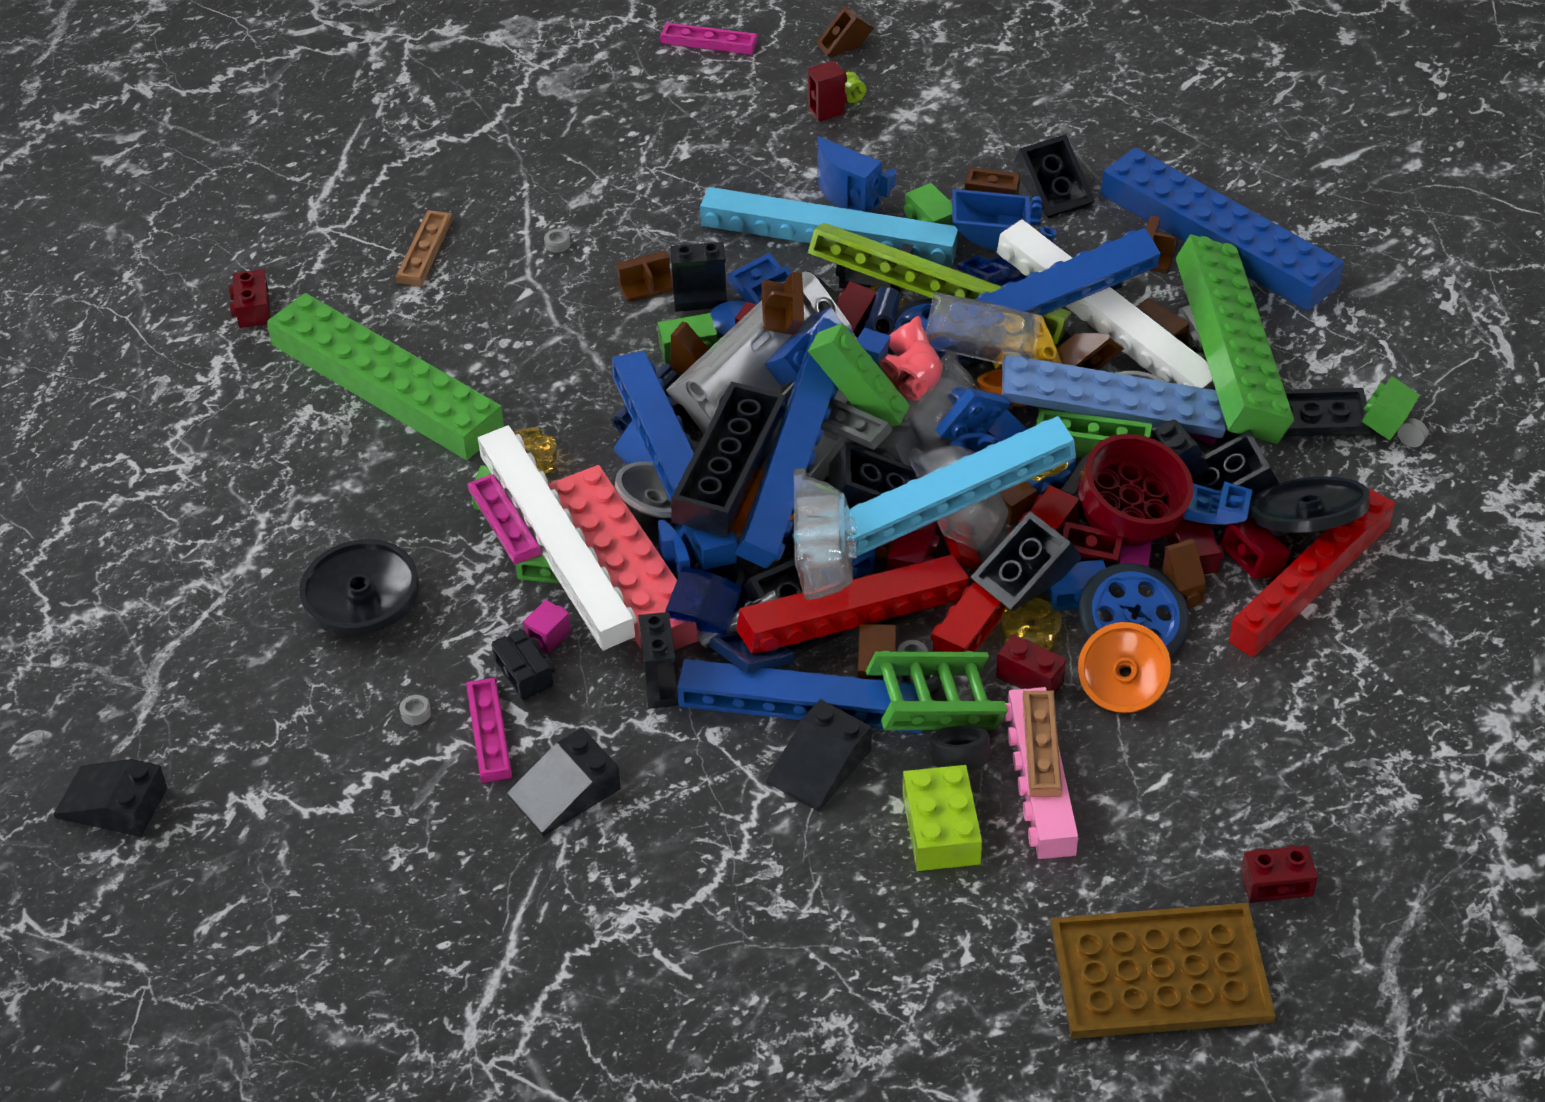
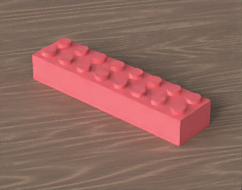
(622, 548)

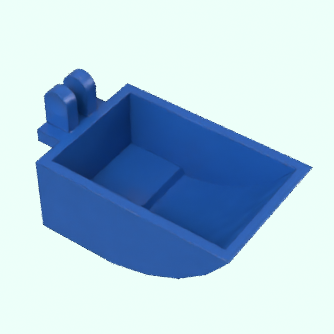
(851, 177)
(986, 214)

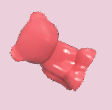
(917, 364)

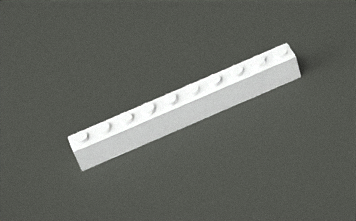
(1111, 313)
(560, 542)

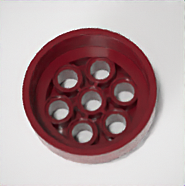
(1134, 488)

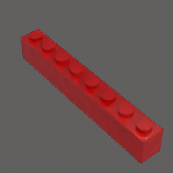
(1308, 577)
(861, 602)
(978, 611)

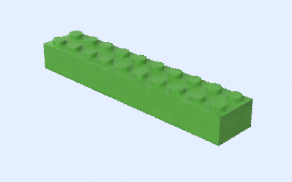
(1234, 339)
(385, 375)

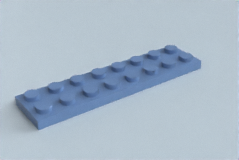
(1111, 395)

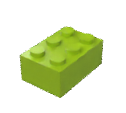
(942, 818)

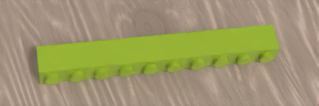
(909, 270)

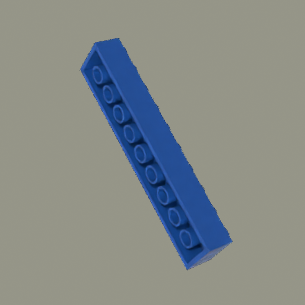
(1188, 207)

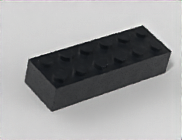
(728, 459)

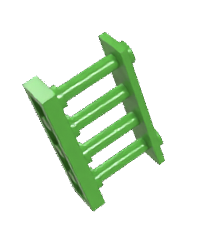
(932, 714)

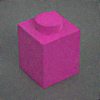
(548, 625)

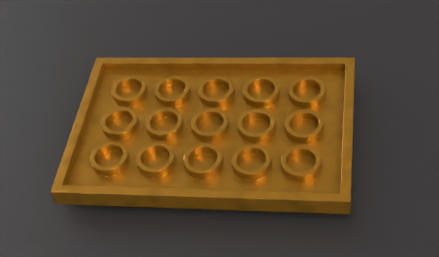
(1161, 970)

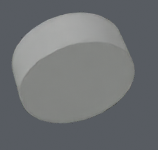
(557, 240)
(1412, 432)
(415, 710)

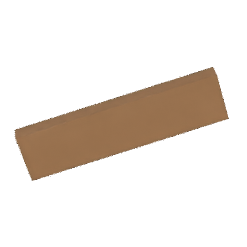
(424, 248)
(1041, 744)

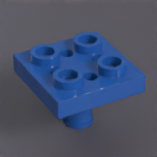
(972, 412)

